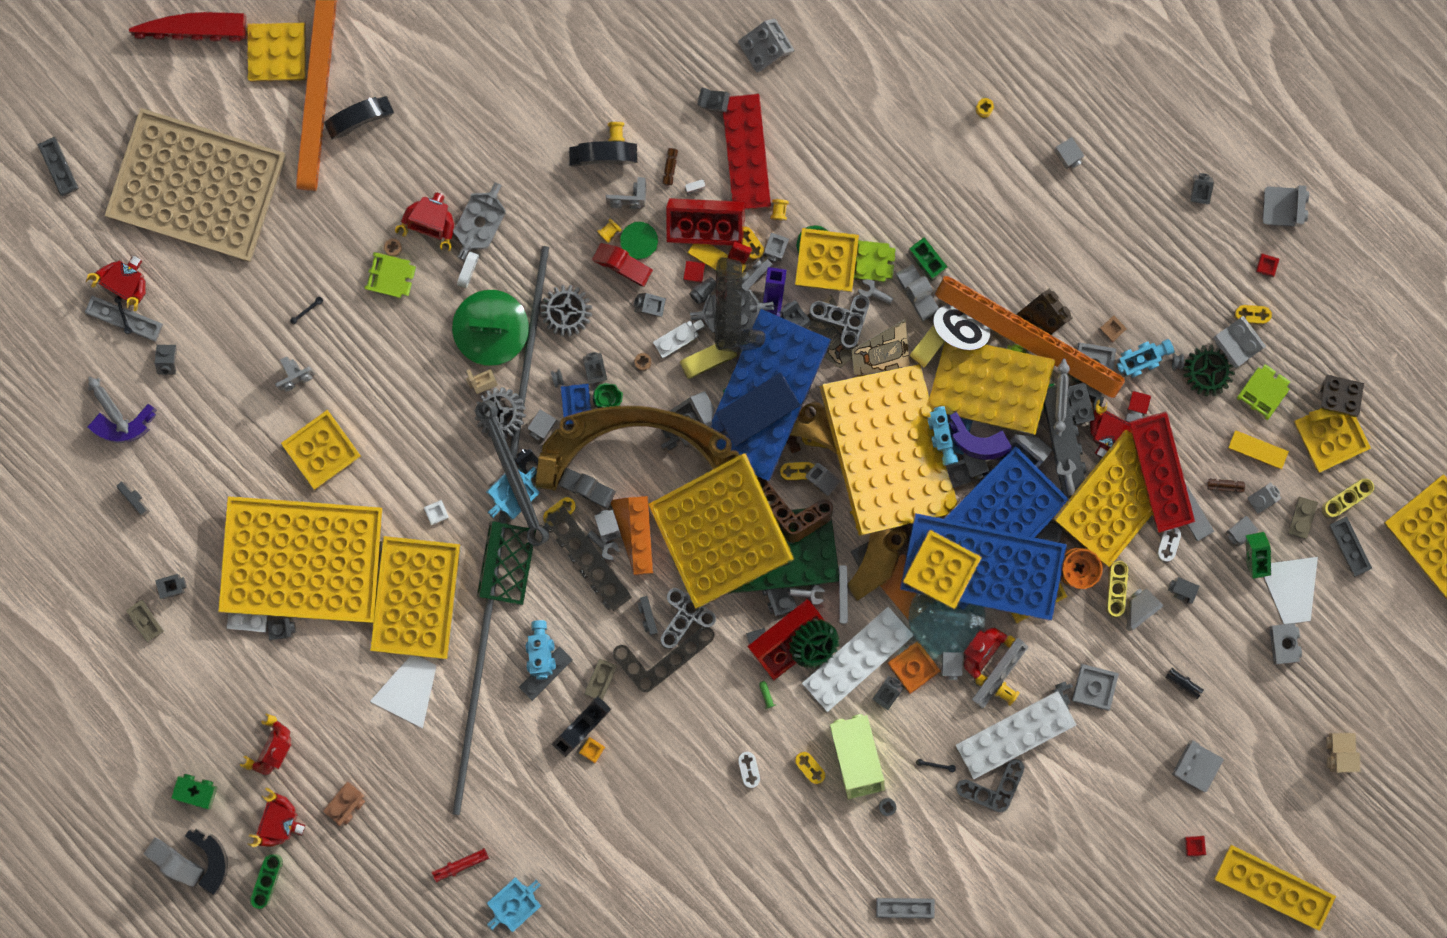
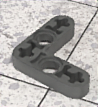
(992, 795)

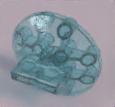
(942, 627)

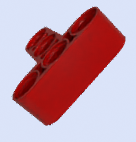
(620, 262)

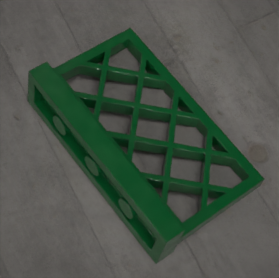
(489, 563)

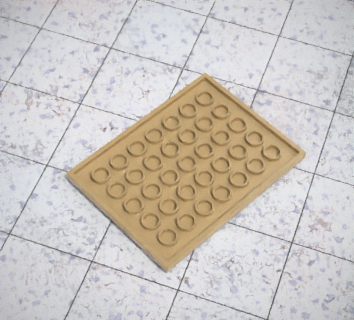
(195, 184)

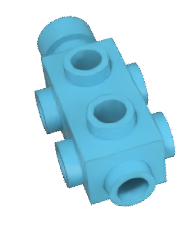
(1140, 362)
(941, 431)
(540, 653)

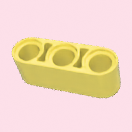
(927, 347)
(705, 360)
(1354, 491)
(1113, 579)

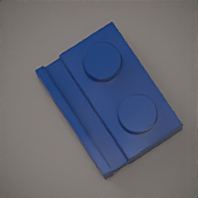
(575, 400)

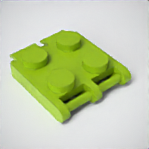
(873, 261)
(390, 276)
(1264, 391)

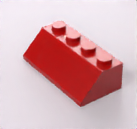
(705, 221)
(773, 646)

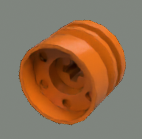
(1089, 571)

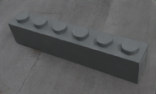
(1066, 445)

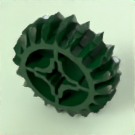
(1209, 379)
(814, 644)

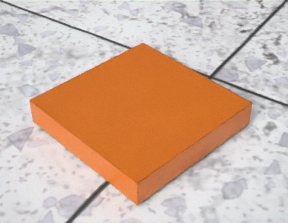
(913, 667)

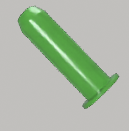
(766, 695)

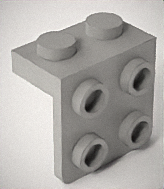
(1285, 206)

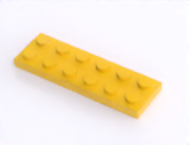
(1275, 887)

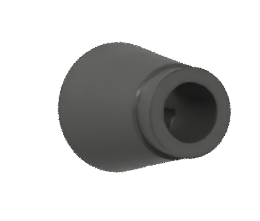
(701, 291)

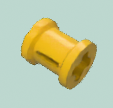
(979, 111)
(616, 131)
(779, 209)
(609, 230)
(1007, 693)

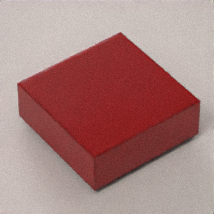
(739, 252)
(1267, 265)
(694, 271)
(1139, 402)
(1195, 845)

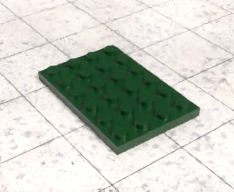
(812, 563)

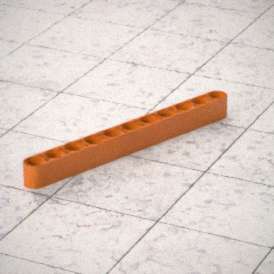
(316, 95)
(1029, 336)

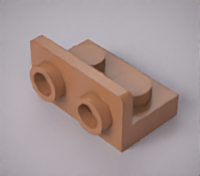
(344, 804)

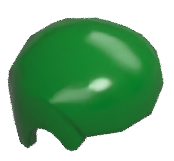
(607, 395)

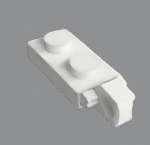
(678, 338)

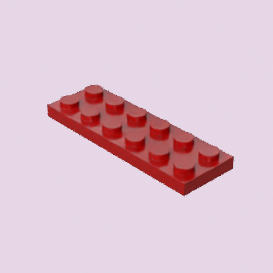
(746, 151)
(1161, 471)

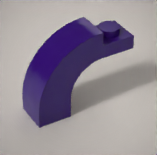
(774, 289)
(136, 429)
(979, 448)

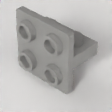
(294, 374)

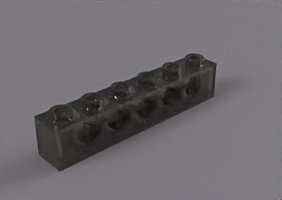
(552, 523)

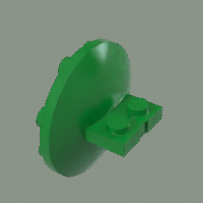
(490, 327)

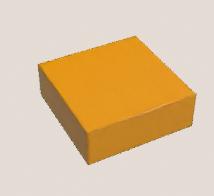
(592, 750)

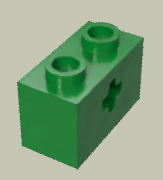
(927, 259)
(1258, 555)
(183, 793)

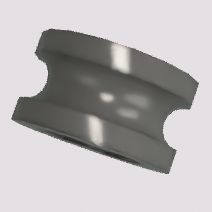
(1177, 362)
(557, 378)
(892, 803)

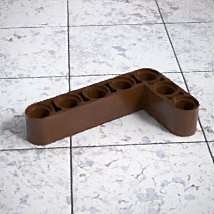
(797, 521)

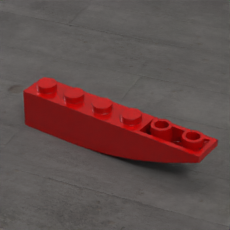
(194, 26)

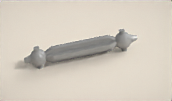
(1061, 397)
(108, 404)

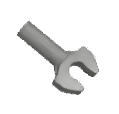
(874, 292)
(1067, 475)
(605, 546)
(807, 593)

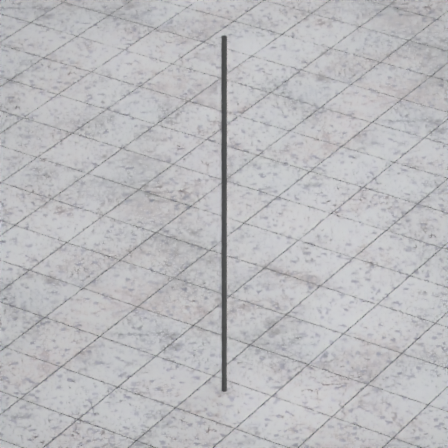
(502, 519)

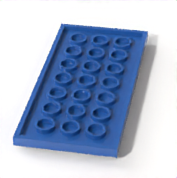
(786, 350)
(1011, 499)
(1013, 572)

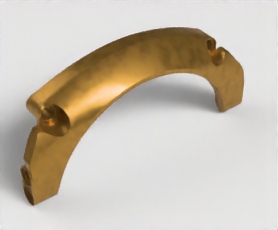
(591, 424)
(882, 547)

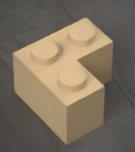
(1342, 753)

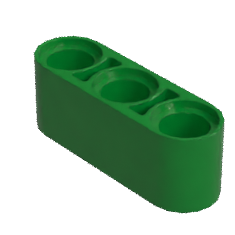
(259, 888)

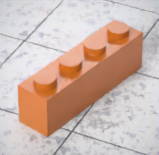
(634, 526)

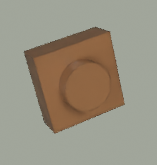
(1113, 328)

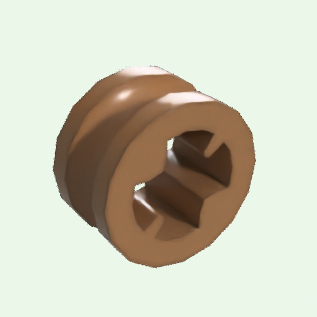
(389, 243)
(638, 358)

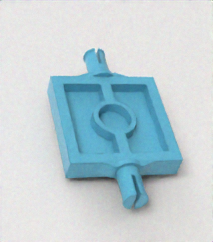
(504, 497)
(514, 904)

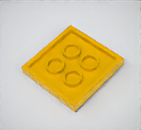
(276, 52)
(826, 260)
(1331, 439)
(321, 449)
(941, 569)

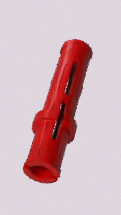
(460, 865)

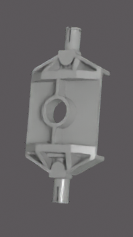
(480, 205)
(749, 310)

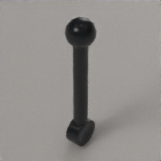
(318, 300)
(128, 330)
(952, 768)

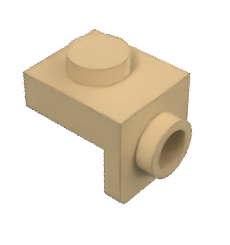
(482, 381)

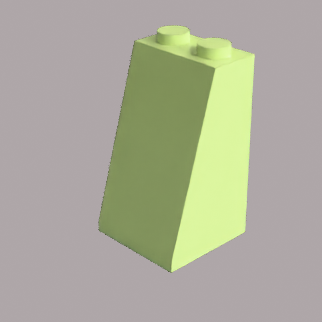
(857, 756)

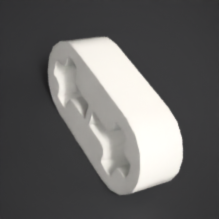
(467, 270)
(1173, 545)
(744, 771)

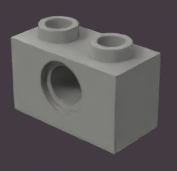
(1280, 654)

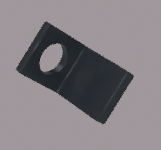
(524, 457)

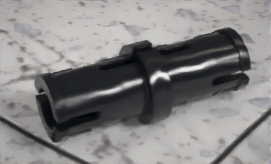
(1184, 683)

